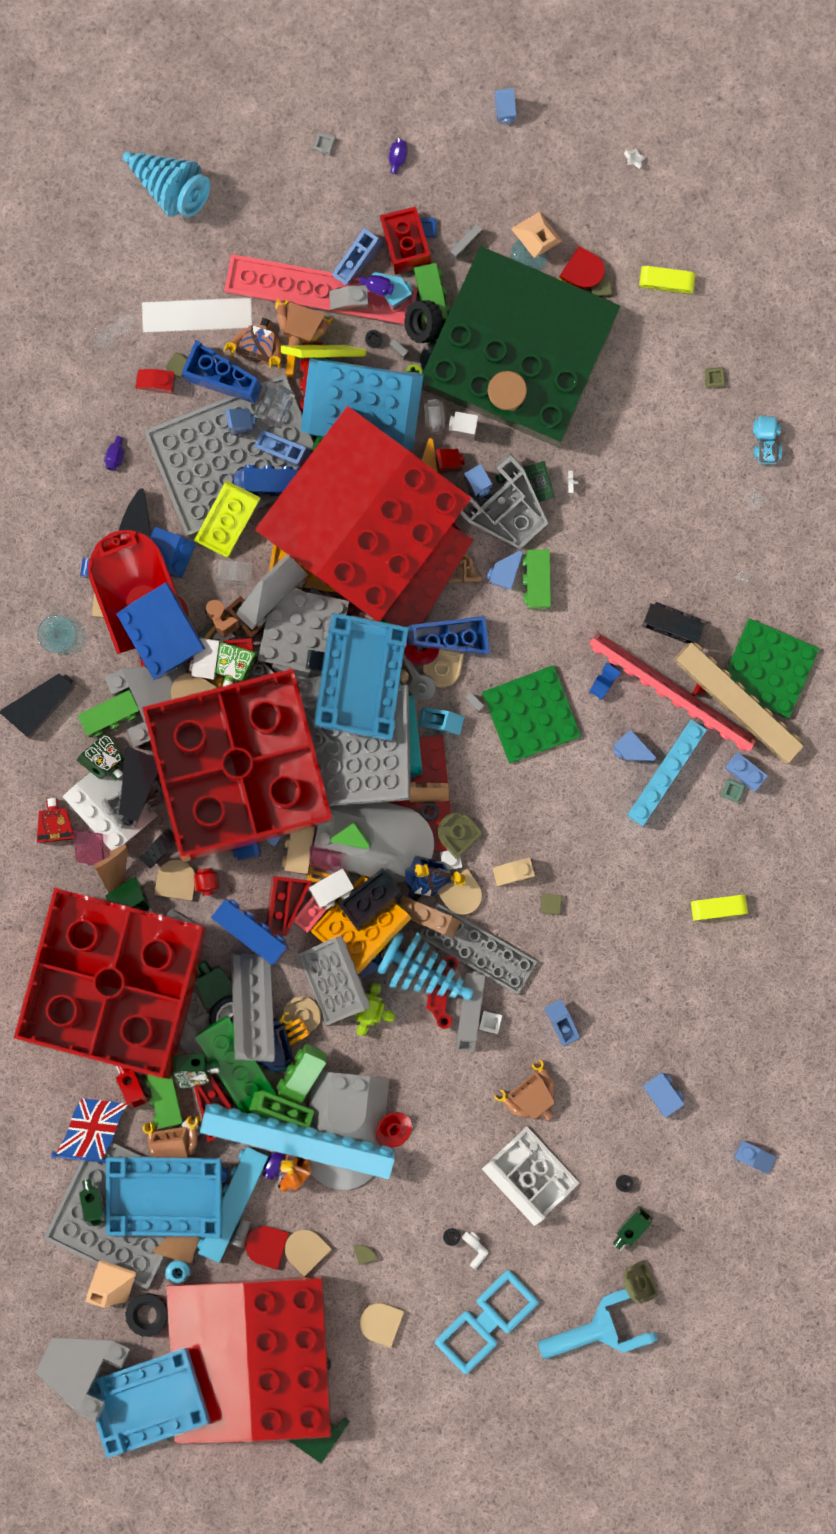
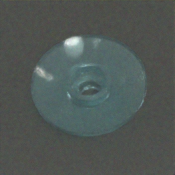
(518, 253)
(49, 627)

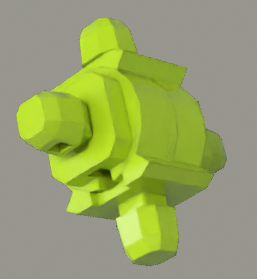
(374, 1013)

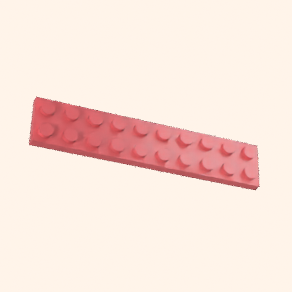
(303, 287)
(679, 696)

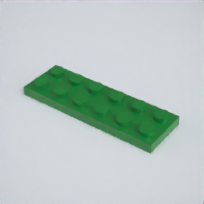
(239, 1076)

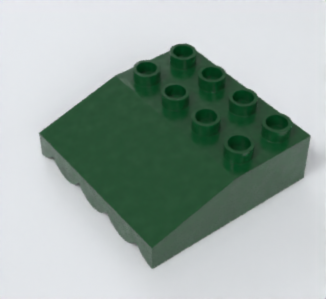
(524, 325)

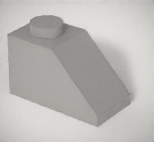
(349, 298)

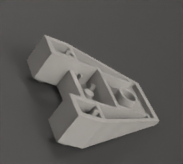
(521, 518)
(271, 590)
(145, 692)
(72, 1368)

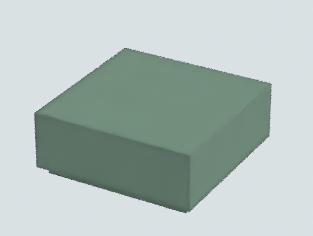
(733, 791)

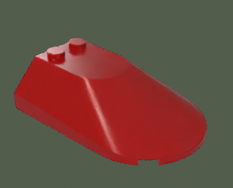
(122, 571)

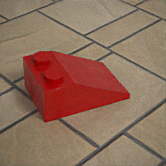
(405, 240)

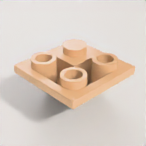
(536, 235)
(110, 1285)

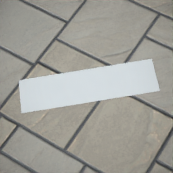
(196, 314)

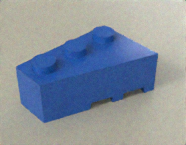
(265, 479)

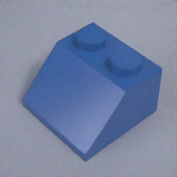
(175, 550)

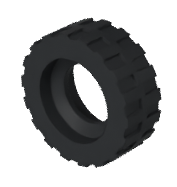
(413, 321)
(158, 848)
(132, 1311)

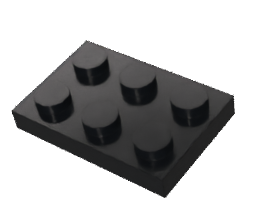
(370, 899)

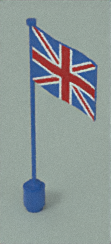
(93, 1131)

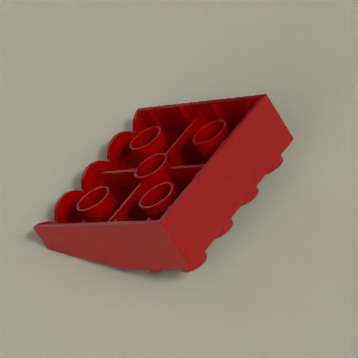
(363, 514)
(237, 765)
(111, 983)
(255, 1357)

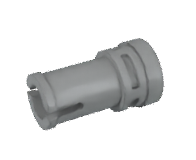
(240, 1234)

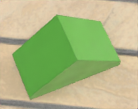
(353, 837)

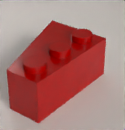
(284, 902)
(211, 1094)

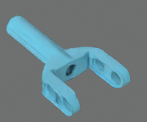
(599, 1329)

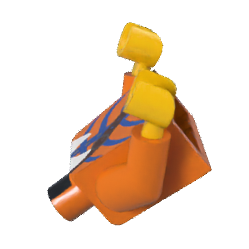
(293, 1172)

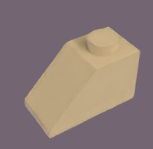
(513, 872)

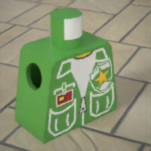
(234, 663)

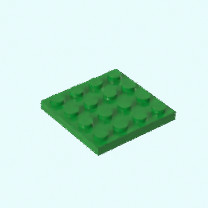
(771, 666)
(531, 714)

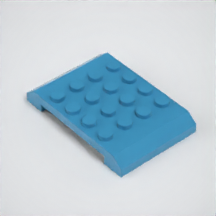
(379, 395)
(360, 676)
(164, 1196)
(149, 1403)

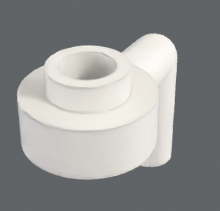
(472, 1239)

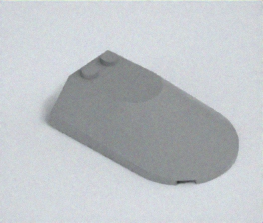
(394, 835)
(348, 1108)

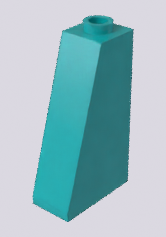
(415, 757)

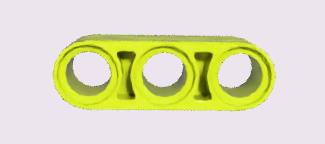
(667, 279)
(719, 907)

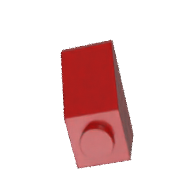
(156, 380)
(449, 460)

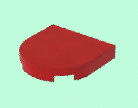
(583, 270)
(266, 1246)

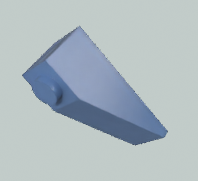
(358, 256)
(282, 449)

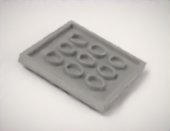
(297, 627)
(334, 980)

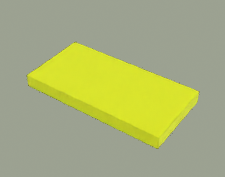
(315, 351)
(227, 519)

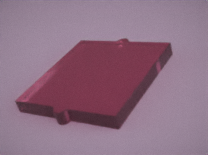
(88, 847)
(325, 859)

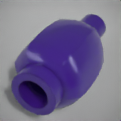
(397, 155)
(378, 284)
(114, 454)
(273, 1165)

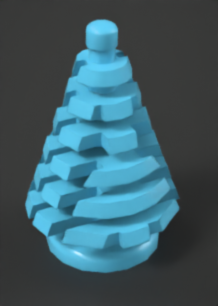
(172, 182)
(416, 966)

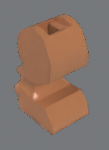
(217, 613)

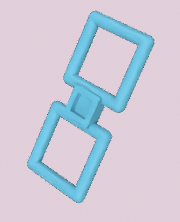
(486, 1322)

